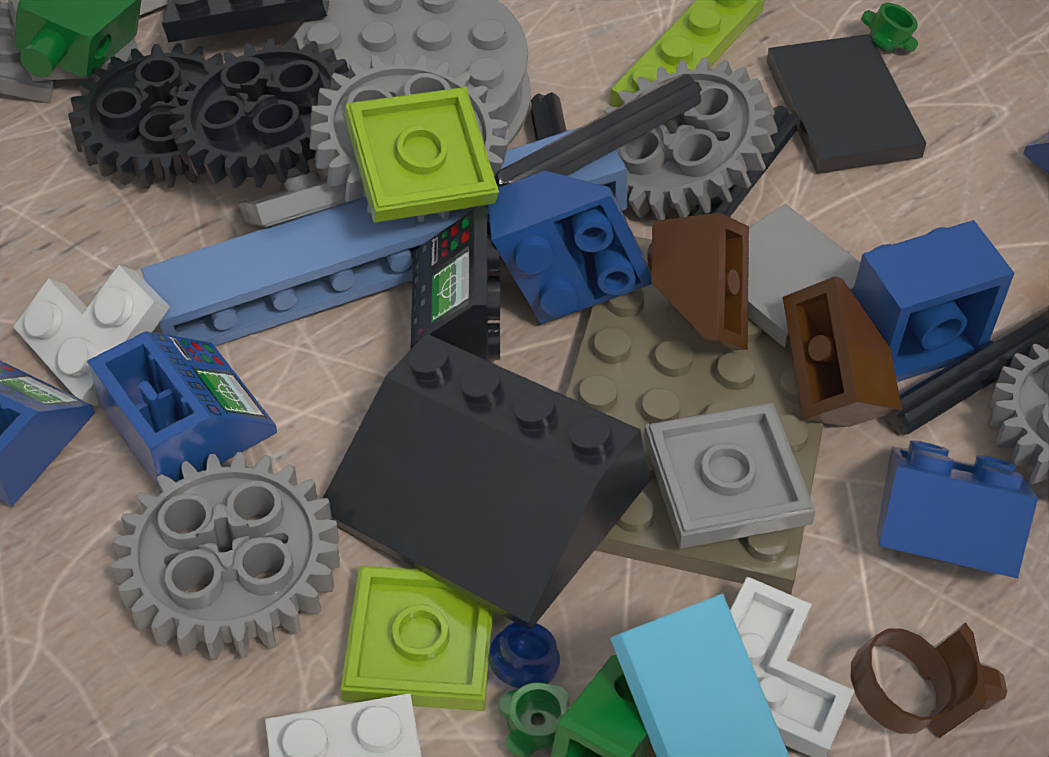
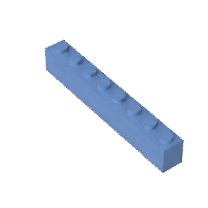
(313, 262)

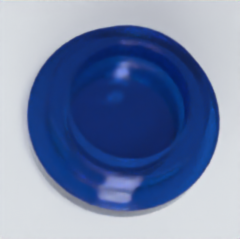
(524, 655)

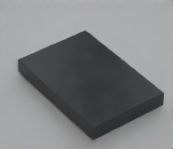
(845, 103)

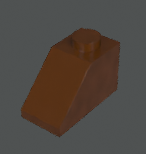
(704, 274)
(839, 356)

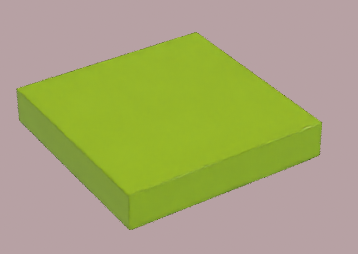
(420, 154)
(416, 640)

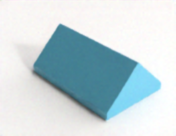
(697, 685)

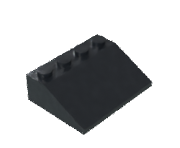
(485, 478)

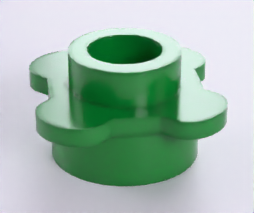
(891, 27)
(522, 705)

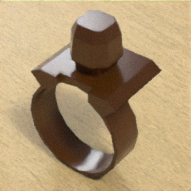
(952, 665)

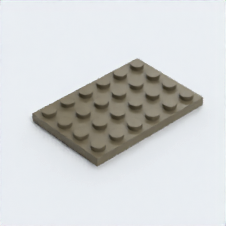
(655, 367)

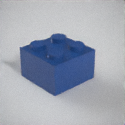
(934, 296)

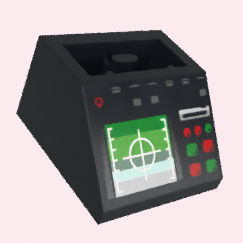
(453, 290)

